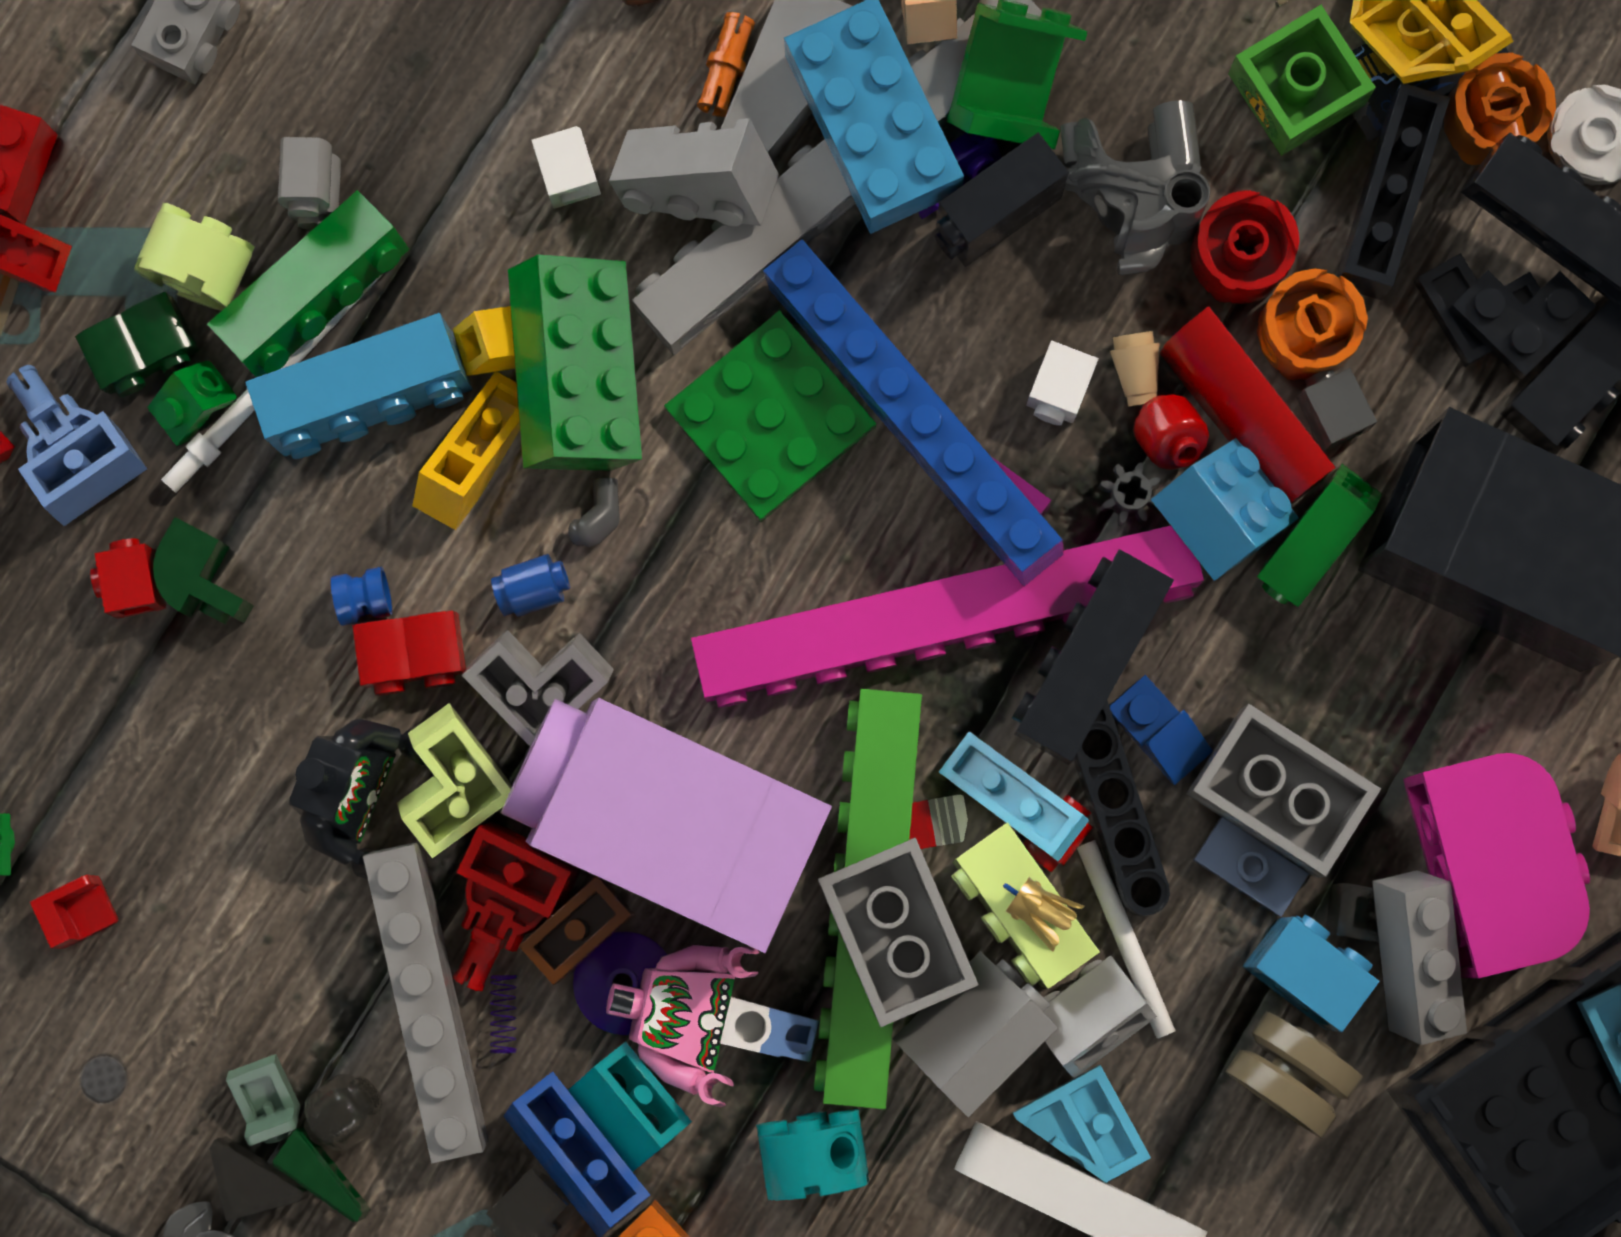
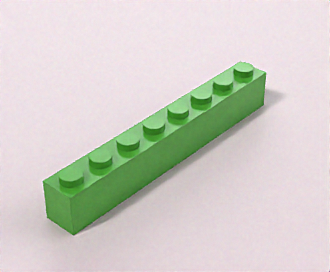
(874, 821)

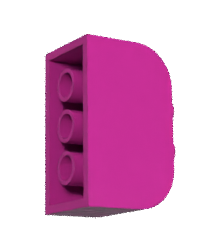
(1509, 857)

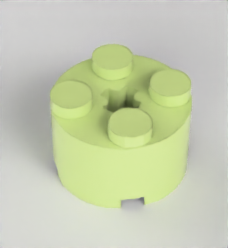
(194, 257)

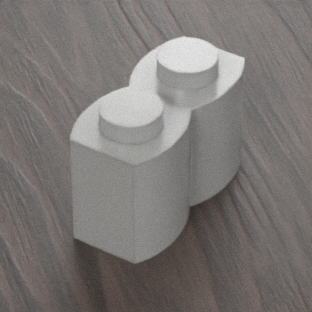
(308, 180)

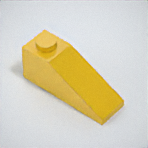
(469, 454)

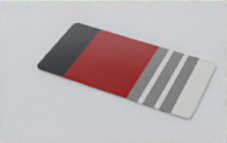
(939, 821)

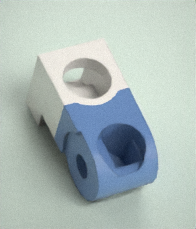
(769, 1030)

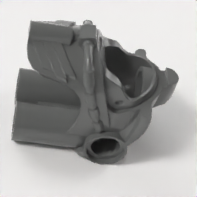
(1142, 200)

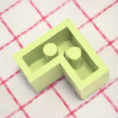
(464, 784)

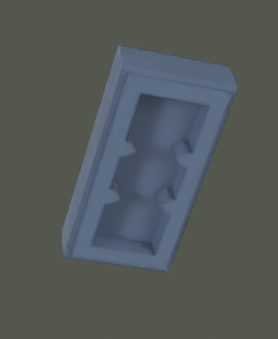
(1250, 867)

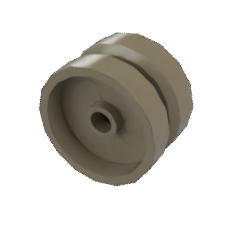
(1297, 1069)

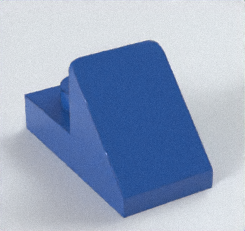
(1160, 729)

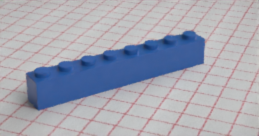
(914, 413)

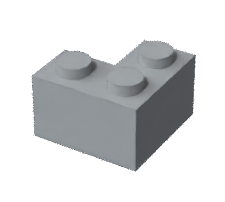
(525, 689)

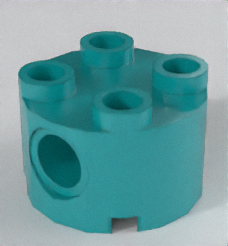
(813, 1155)

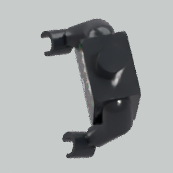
(342, 784)

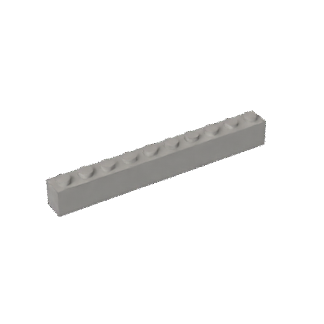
(803, 204)

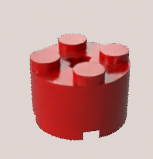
(1256, 222)

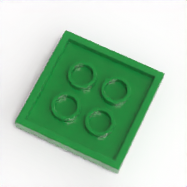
(770, 416)

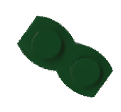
(137, 344)

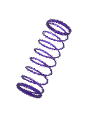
(508, 1049)

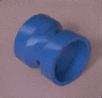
(361, 596)

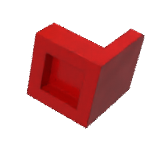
(74, 911)

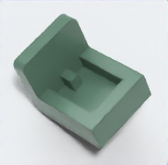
(264, 1100)

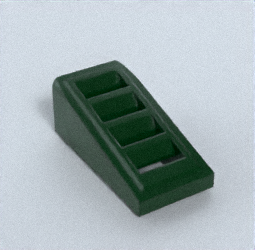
(319, 1174)

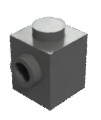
(1335, 408)

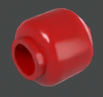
(1171, 431)

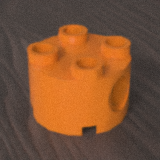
(1497, 100)
(1311, 324)

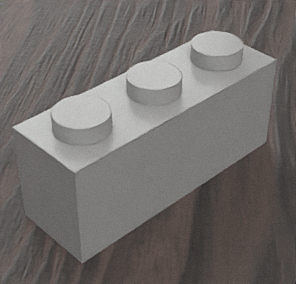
(1419, 957)

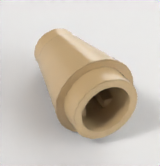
(1137, 366)

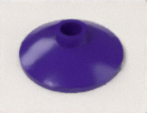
(595, 975)

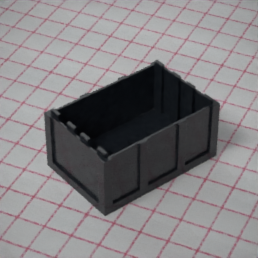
(1528, 1110)

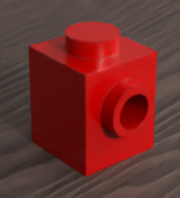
(126, 579)

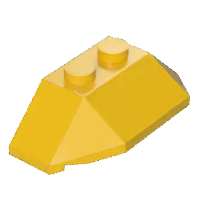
(1428, 36)

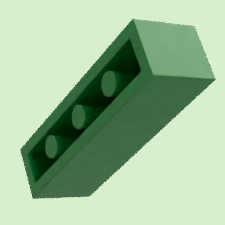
(309, 286)

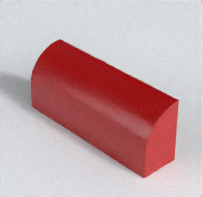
(1245, 404)

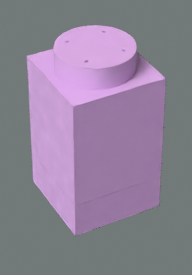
(666, 818)

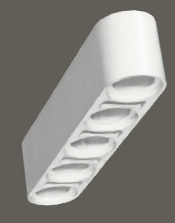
(1063, 1189)

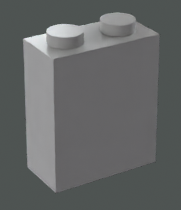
(978, 1035)

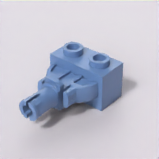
(75, 455)

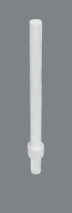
(204, 448)

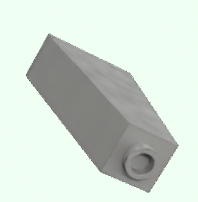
(768, 86)

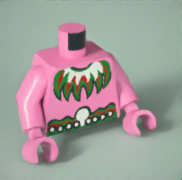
(682, 1014)

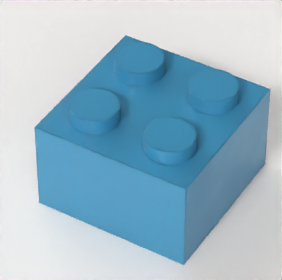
(1225, 508)
(1311, 972)

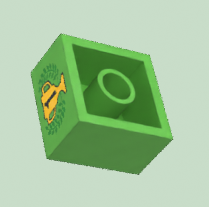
(1301, 80)

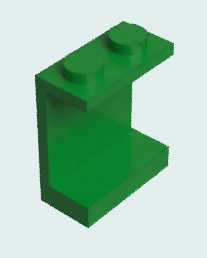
(1010, 71)

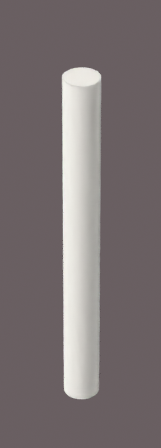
(1125, 936)

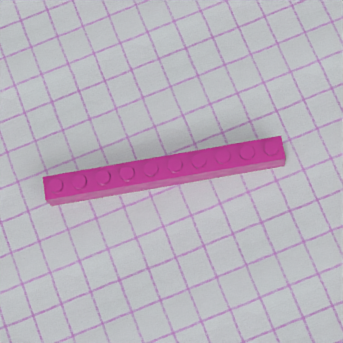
(921, 620)

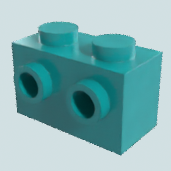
(629, 1106)

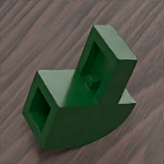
(184, 573)

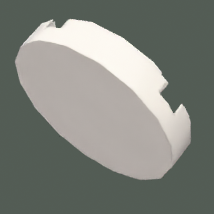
(1588, 134)

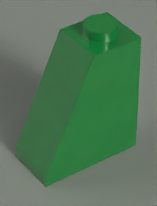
(1319, 537)

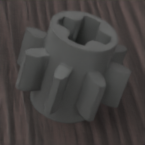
(1116, 498)

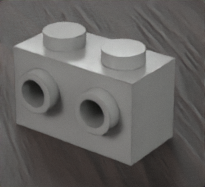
(184, 35)
(1094, 1015)

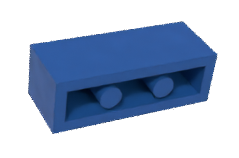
(576, 1154)

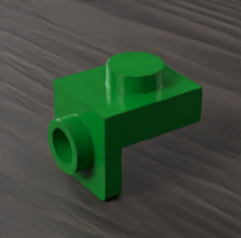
(189, 400)

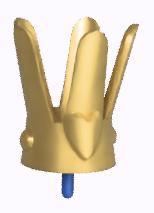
(1035, 904)

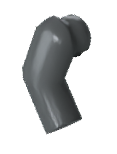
(601, 518)

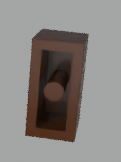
(576, 930)

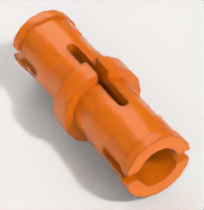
(726, 64)

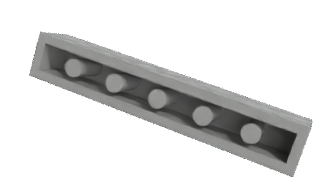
(426, 1001)

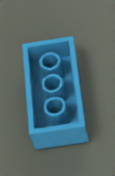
(873, 114)
(359, 387)

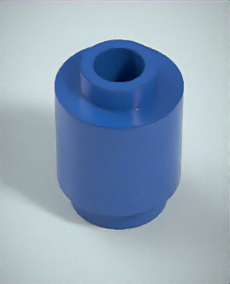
(530, 586)

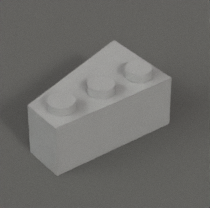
(697, 173)

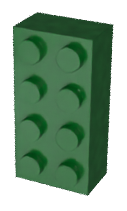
(574, 363)

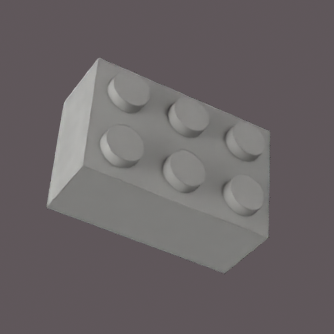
(1283, 791)
(898, 932)

